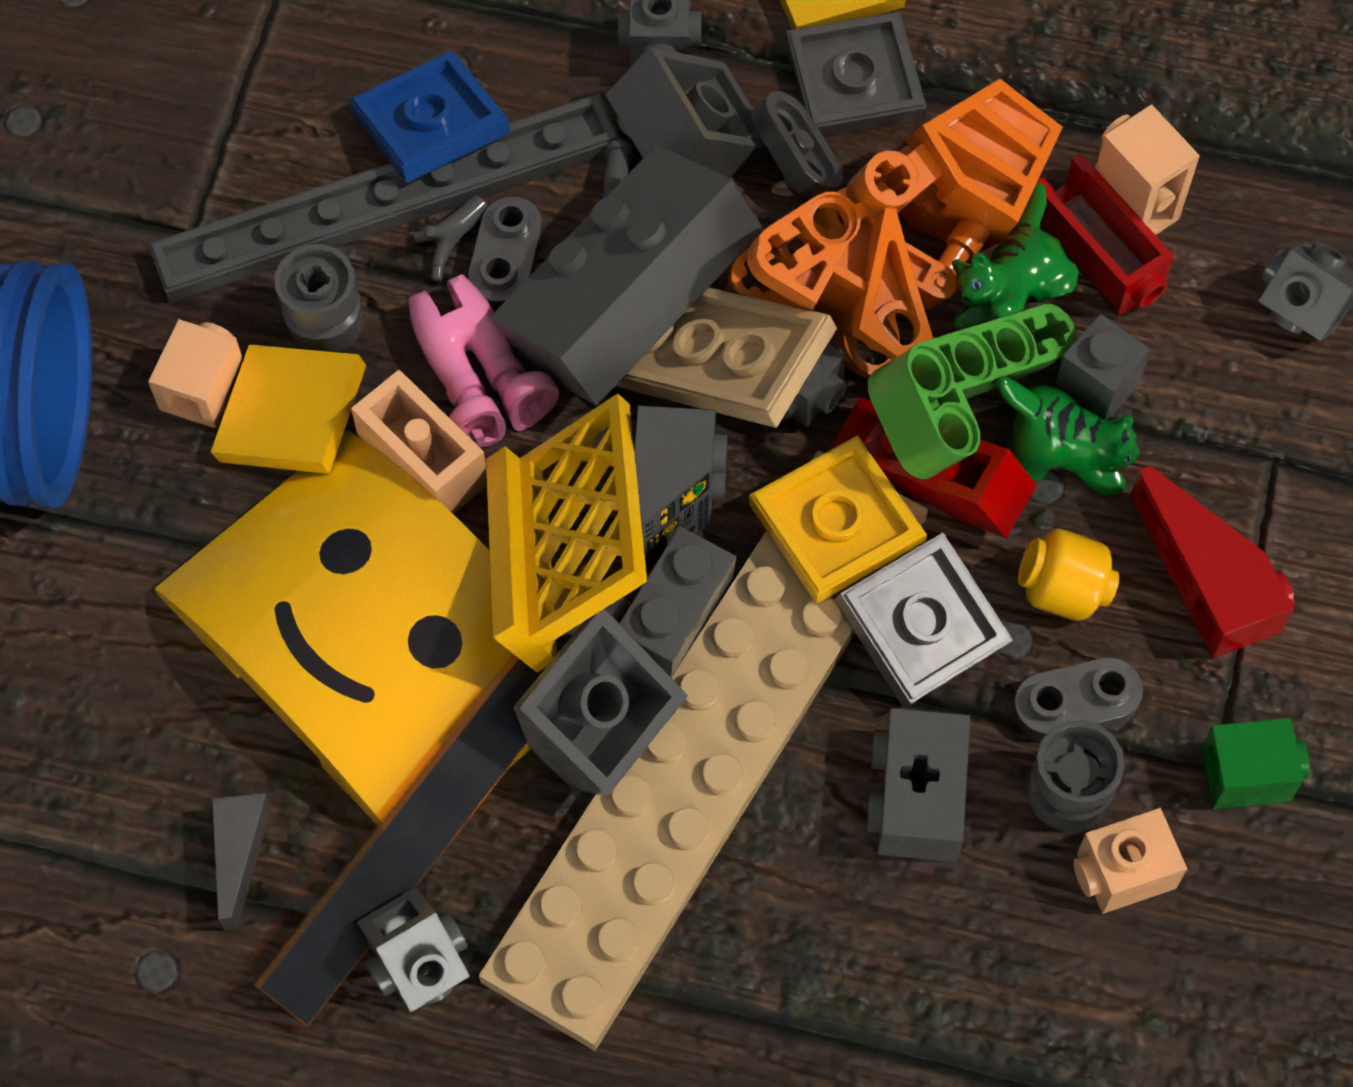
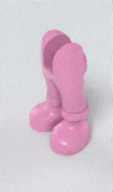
(469, 328)

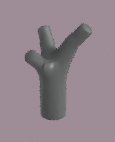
(450, 231)

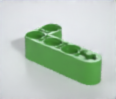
(927, 387)

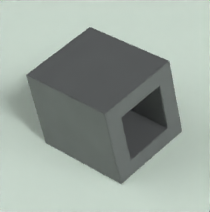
(1102, 367)

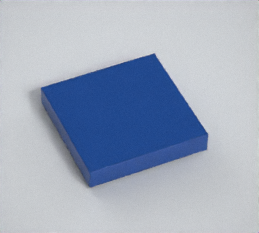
(429, 116)

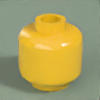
(1068, 574)

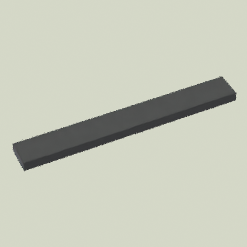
(379, 200)

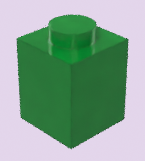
(1254, 763)

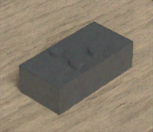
(627, 273)

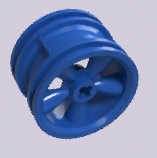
(43, 381)

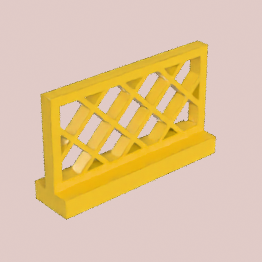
(524, 541)

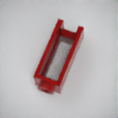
(1106, 238)

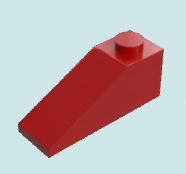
(979, 490)
(1215, 569)

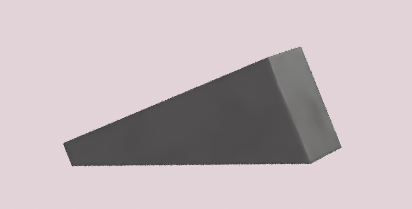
(238, 839)

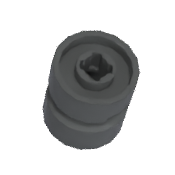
(319, 298)
(1085, 764)

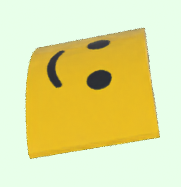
(350, 617)

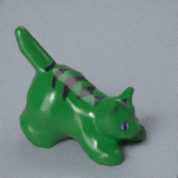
(1021, 270)
(1059, 434)

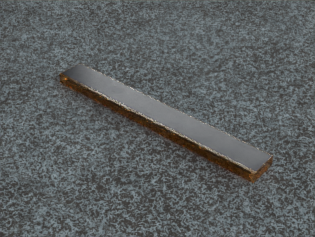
(406, 840)

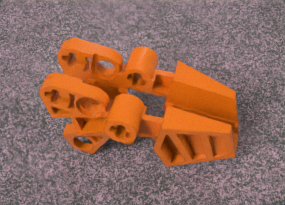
(955, 180)

